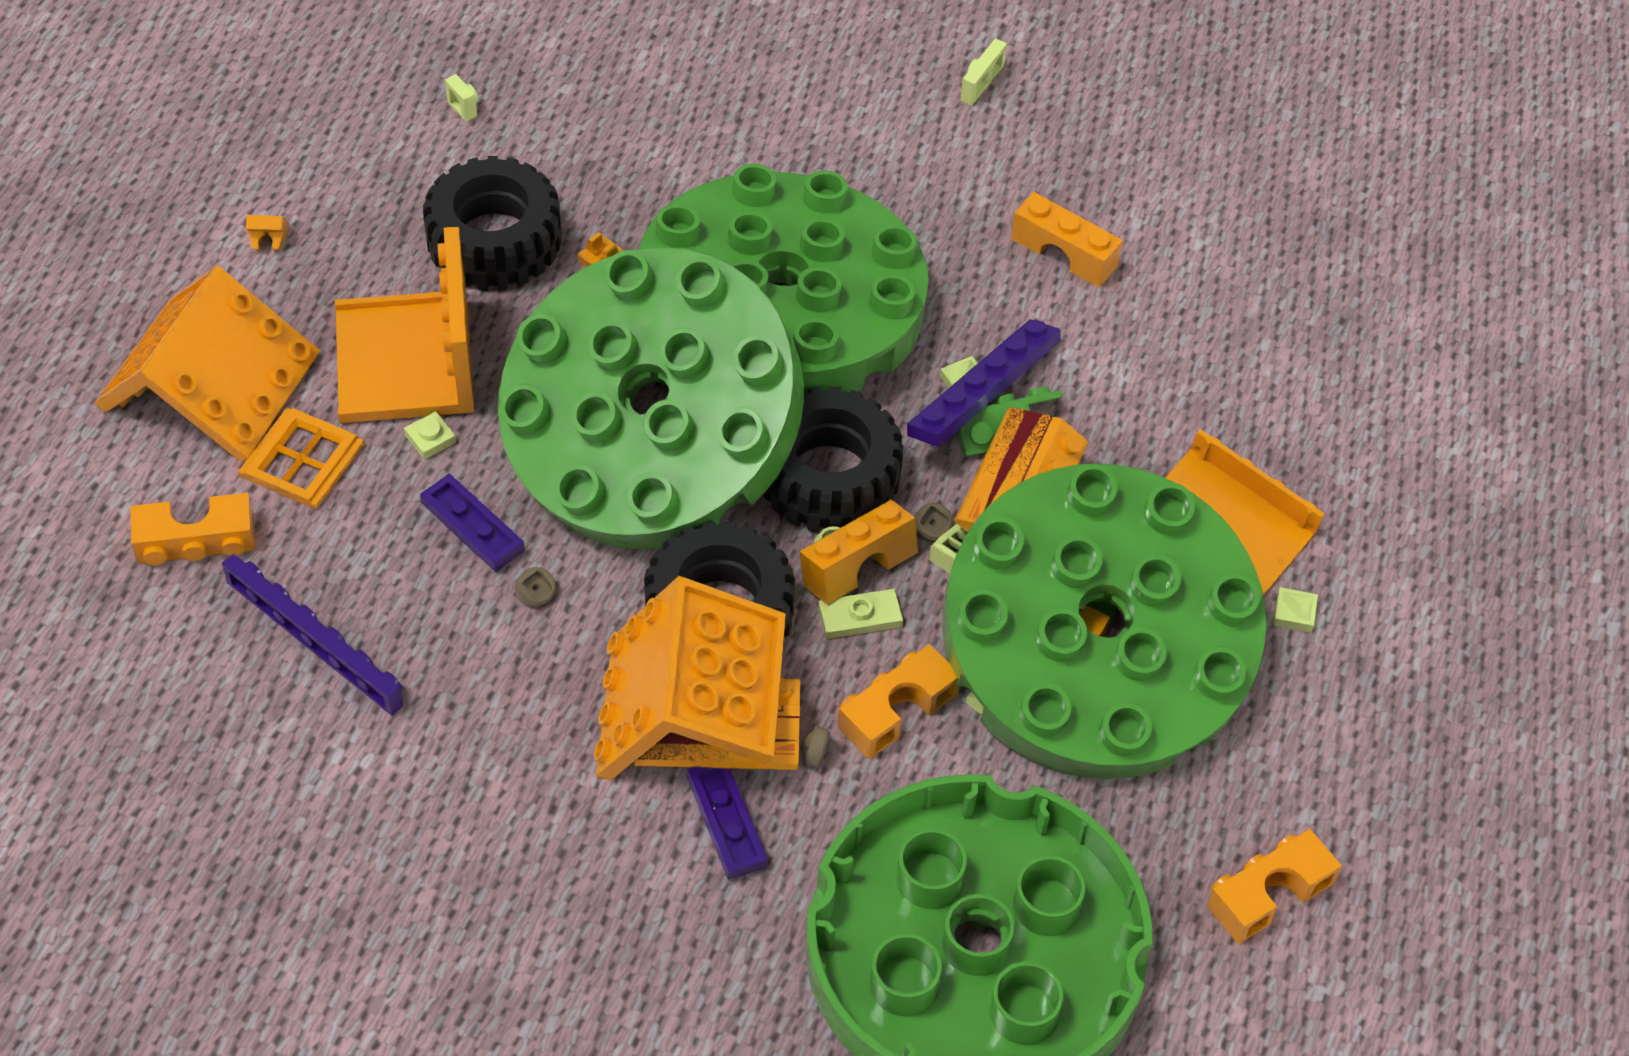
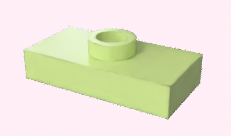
(983, 71)
(860, 614)

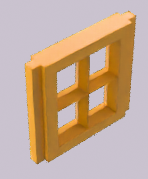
(329, 472)

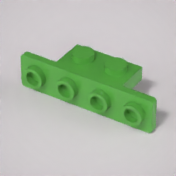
(980, 430)

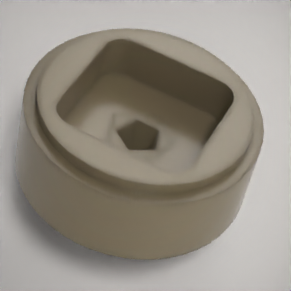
(932, 521)
(535, 587)
(814, 746)

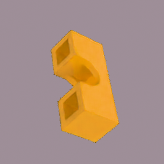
(1089, 248)
(224, 530)
(834, 561)
(920, 679)
(1296, 863)

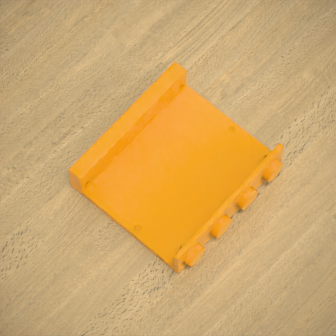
(1259, 509)

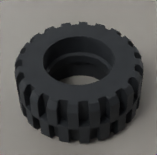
(495, 188)
(843, 496)
(726, 556)

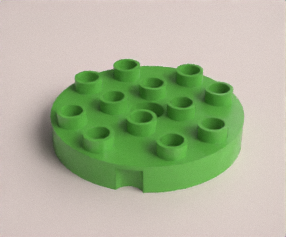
(847, 256)
(690, 456)
(1086, 698)
(990, 857)

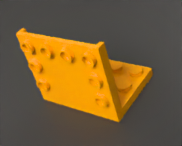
(407, 349)
(216, 362)
(695, 669)

